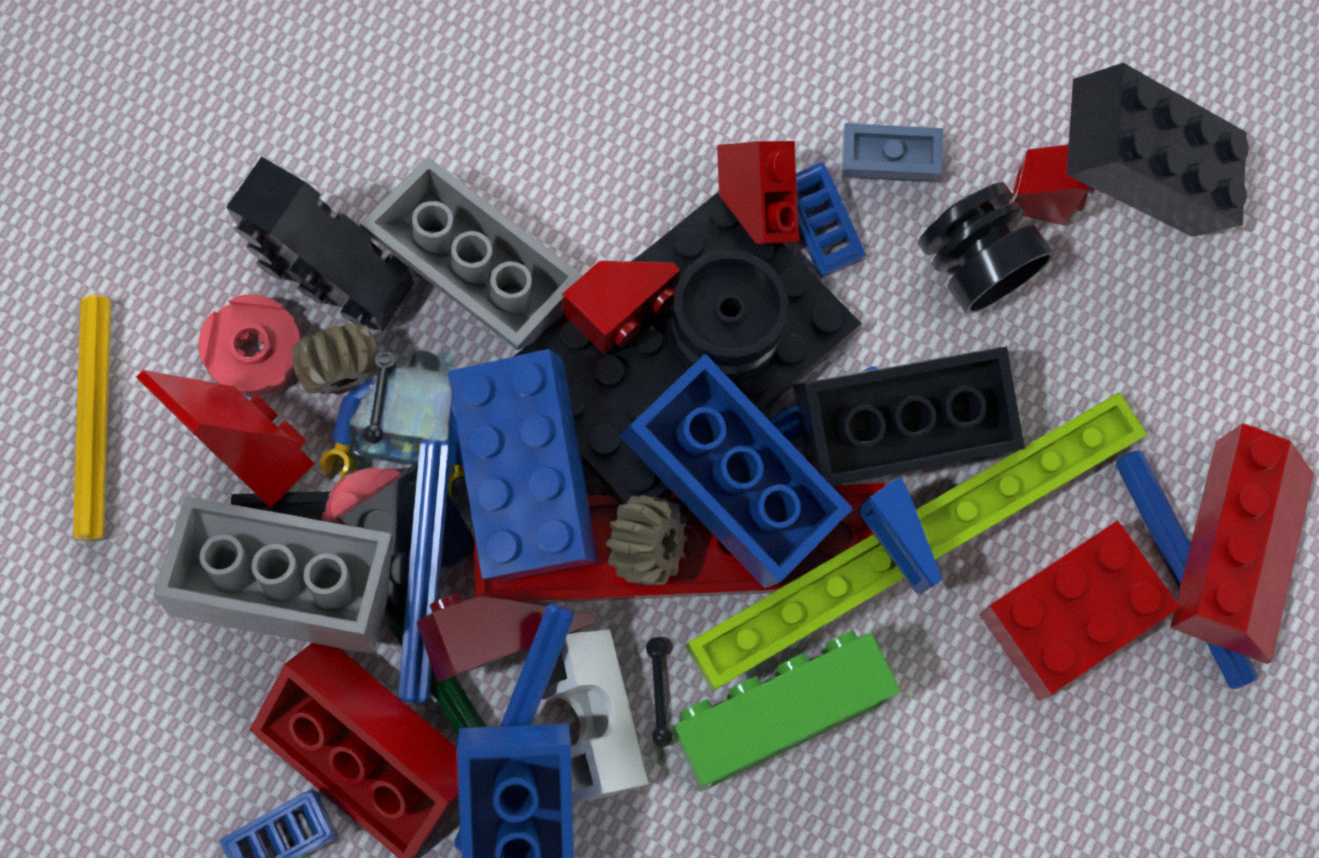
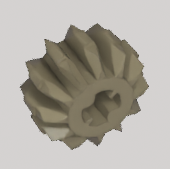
(335, 358)
(647, 540)

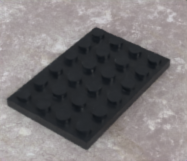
(623, 383)

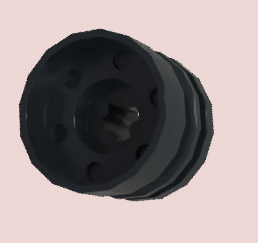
(980, 240)

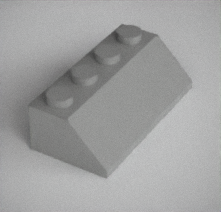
(472, 253)
(277, 574)

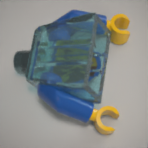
(414, 410)

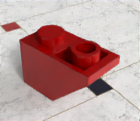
(1045, 187)
(761, 188)
(617, 297)

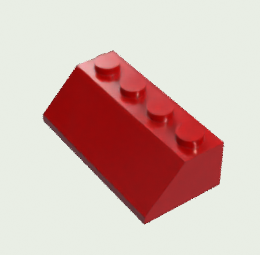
(1244, 543)
(361, 748)

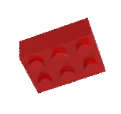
(1079, 610)

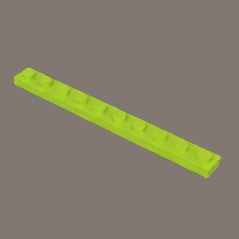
(947, 524)

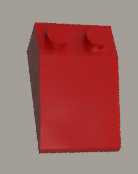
(236, 431)

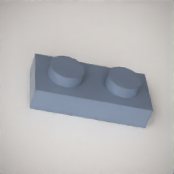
(892, 152)

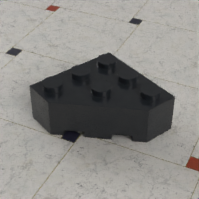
(327, 255)

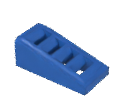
(819, 177)
(898, 529)
(317, 816)

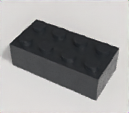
(1157, 151)
(910, 416)

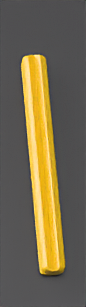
(92, 418)

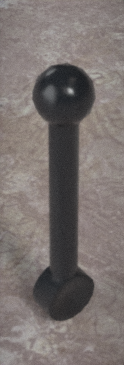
(384, 365)
(656, 650)

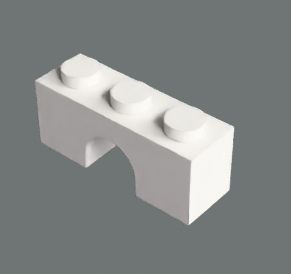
(607, 750)

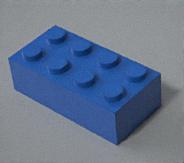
(522, 466)
(736, 472)
(515, 791)

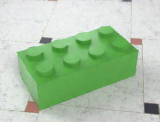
(784, 711)

